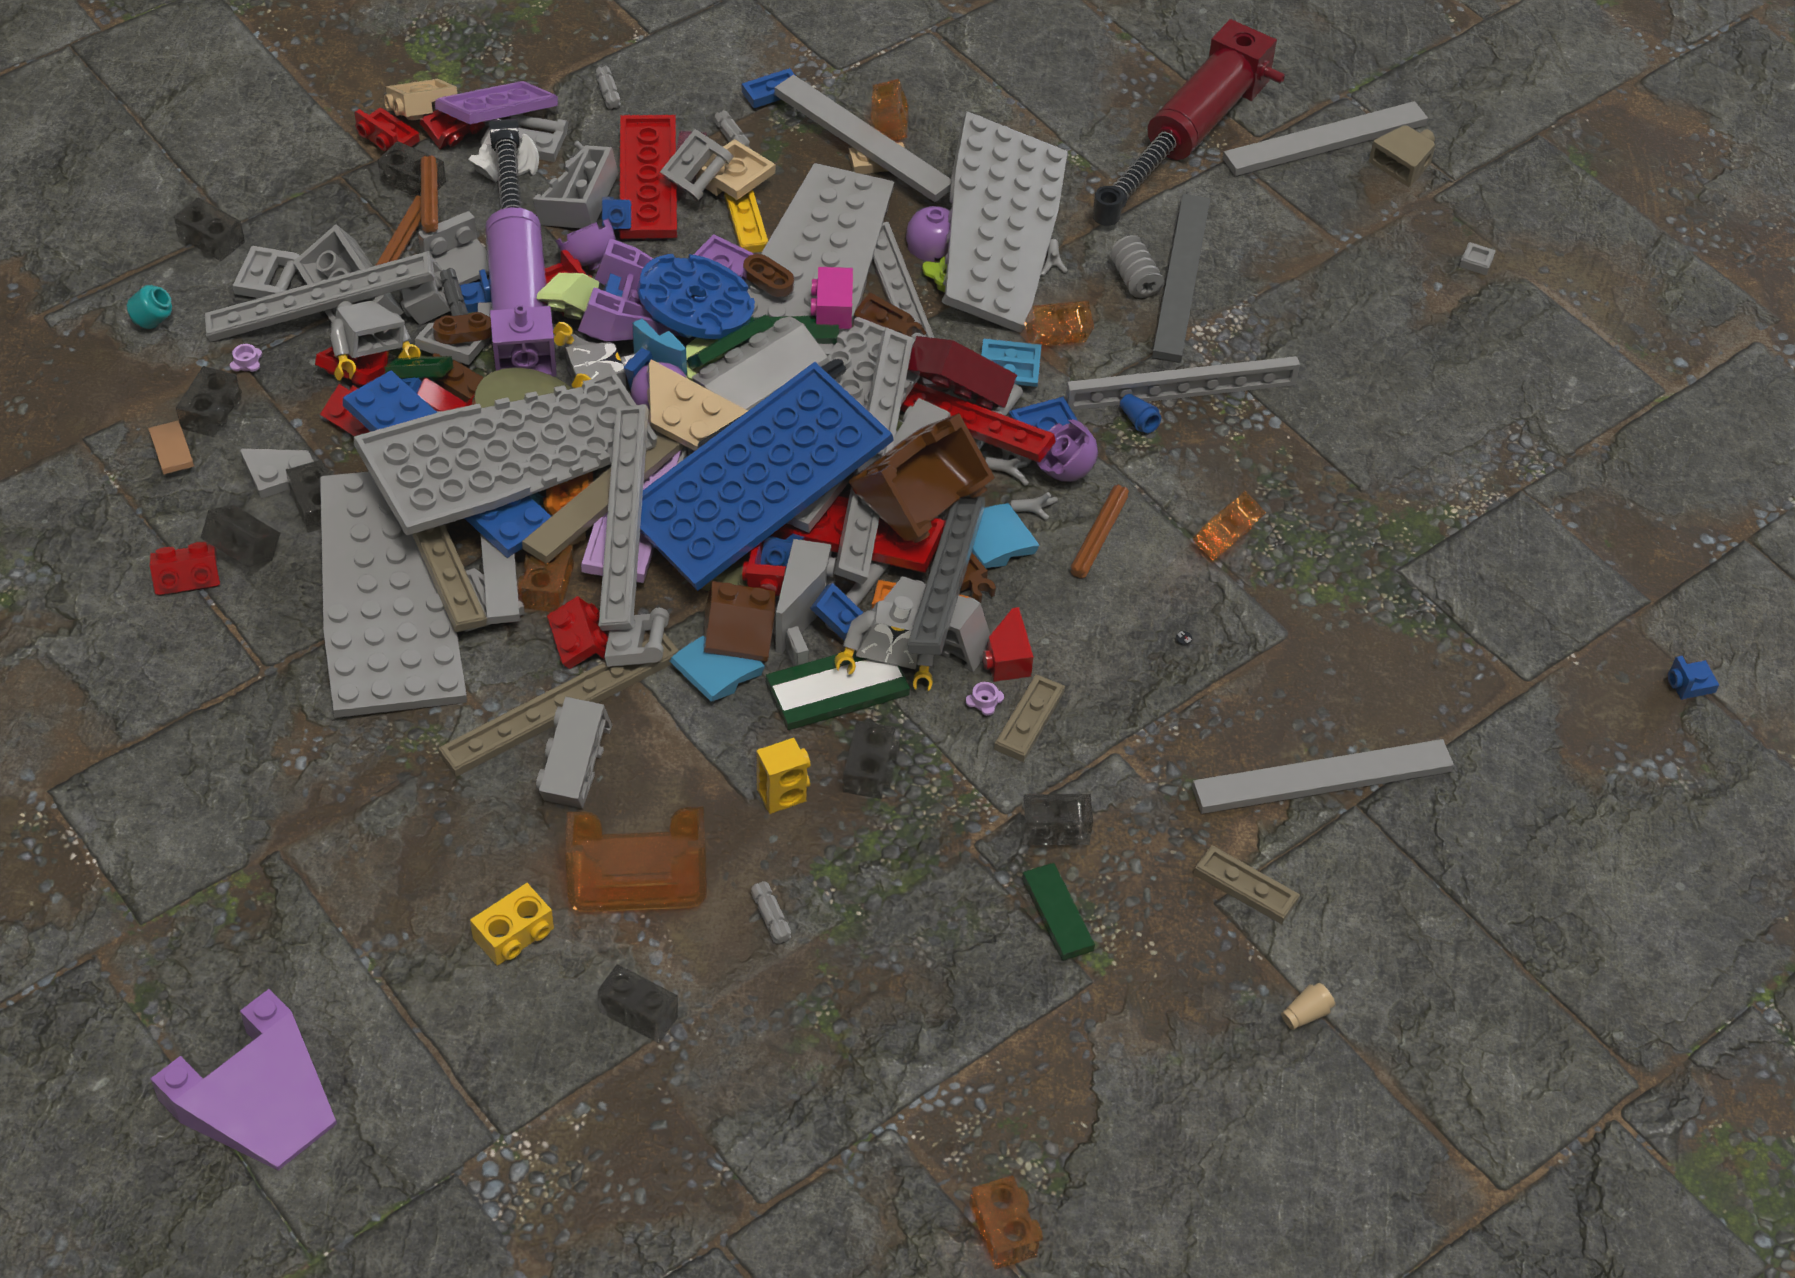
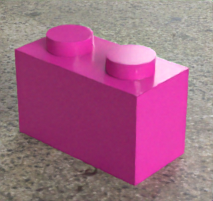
(834, 296)

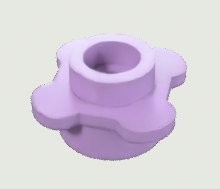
(245, 358)
(982, 691)

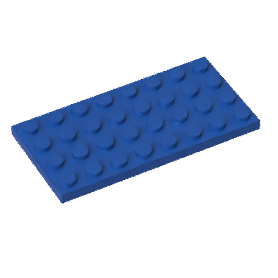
(758, 474)

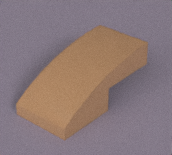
(171, 447)

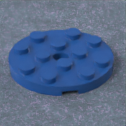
(668, 290)

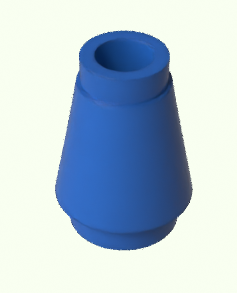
(1141, 414)

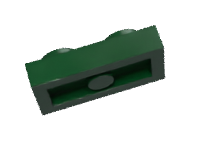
(430, 367)

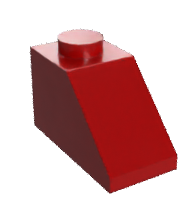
(1009, 649)

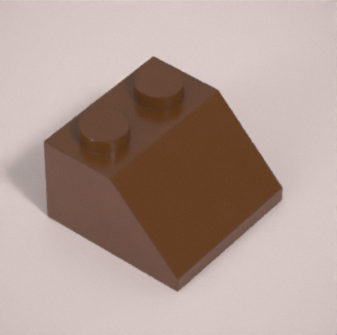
(739, 621)

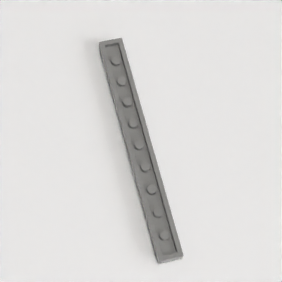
(884, 404)

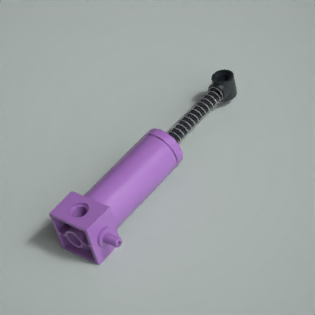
(516, 268)

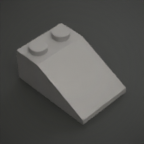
(804, 580)

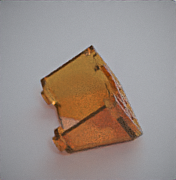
(636, 868)

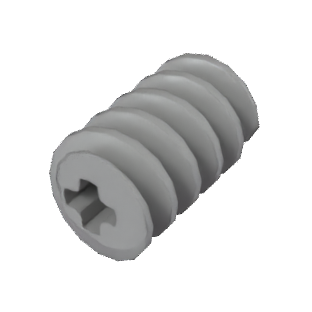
(1136, 267)

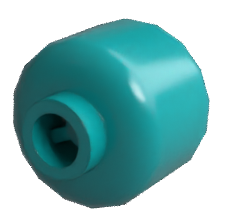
(149, 306)

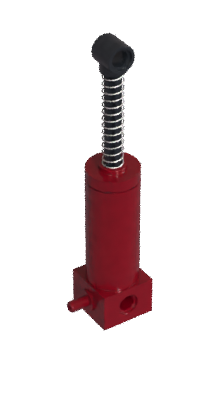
(1236, 68)

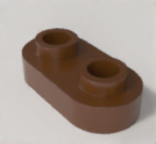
(771, 277)
(462, 328)

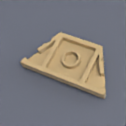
(685, 408)

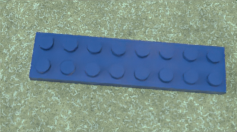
(392, 402)

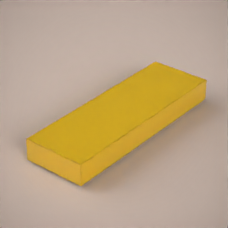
(747, 222)

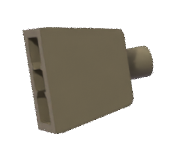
(1403, 153)

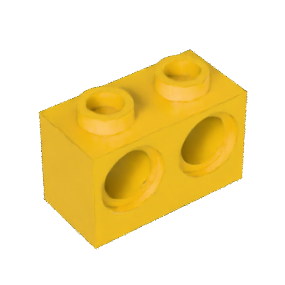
(782, 775)
(507, 919)

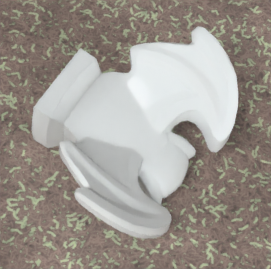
(486, 161)

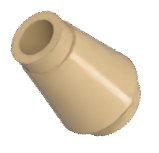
(1308, 1006)

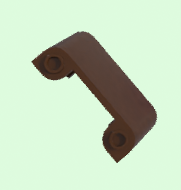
(923, 477)

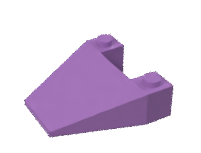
(612, 316)
(259, 1099)

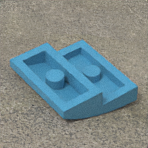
(663, 347)
(1017, 357)
(1002, 537)
(714, 673)

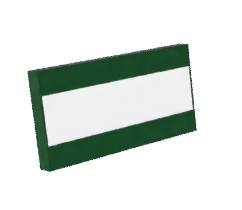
(821, 691)

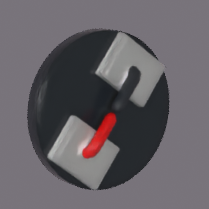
(1184, 637)

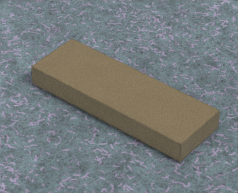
(1029, 718)
(1246, 884)

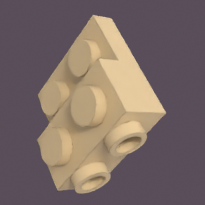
(416, 97)
(741, 174)

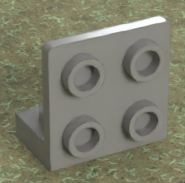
(456, 247)

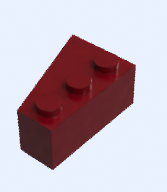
(961, 371)

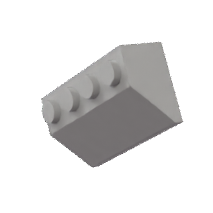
(334, 256)
(762, 364)

